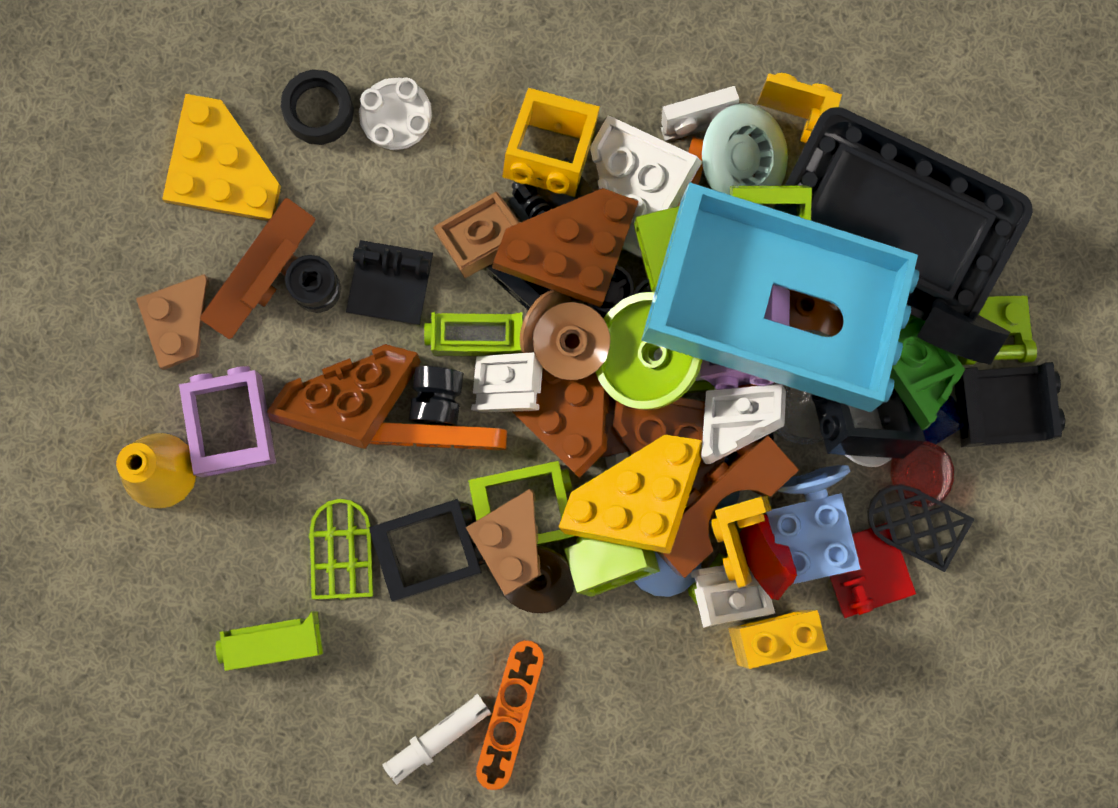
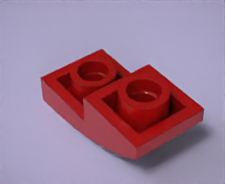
(767, 560)

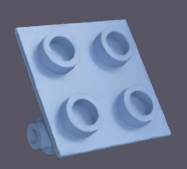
(816, 537)

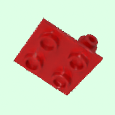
(880, 579)

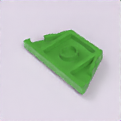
(924, 374)

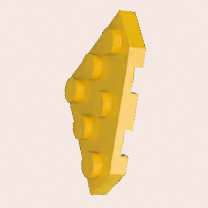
(217, 165)
(638, 498)

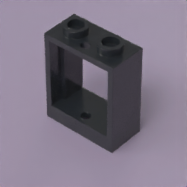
(897, 439)
(389, 560)

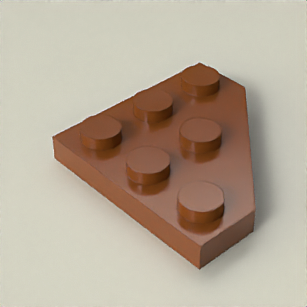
(570, 246)
(348, 398)
(570, 417)
(681, 419)

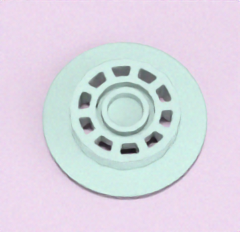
(735, 156)

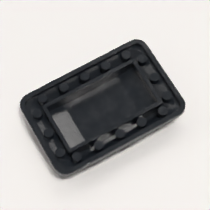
(914, 201)

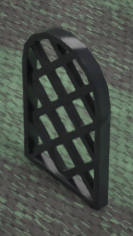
(954, 545)

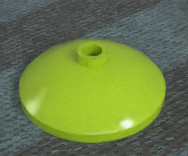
(630, 368)

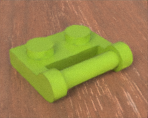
(1014, 316)

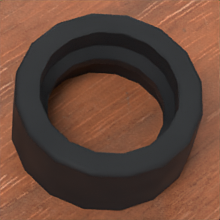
(309, 80)

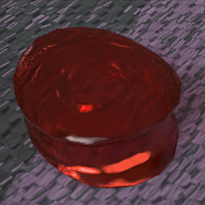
(926, 469)

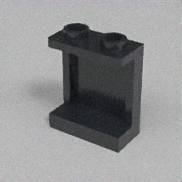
(1009, 405)

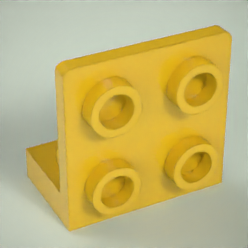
(797, 98)
(725, 530)

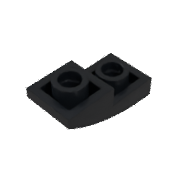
(960, 335)

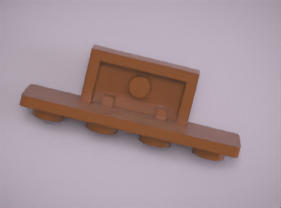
(258, 268)

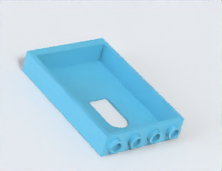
(720, 283)

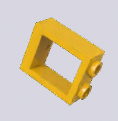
(556, 115)
(778, 638)

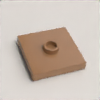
(476, 233)

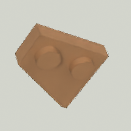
(174, 320)
(509, 542)

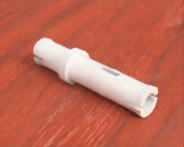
(436, 739)

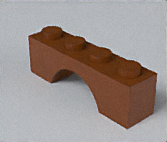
(756, 468)

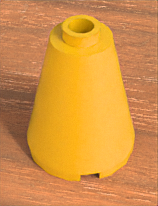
(156, 470)

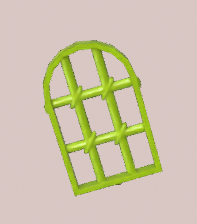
(331, 565)

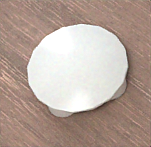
(395, 113)

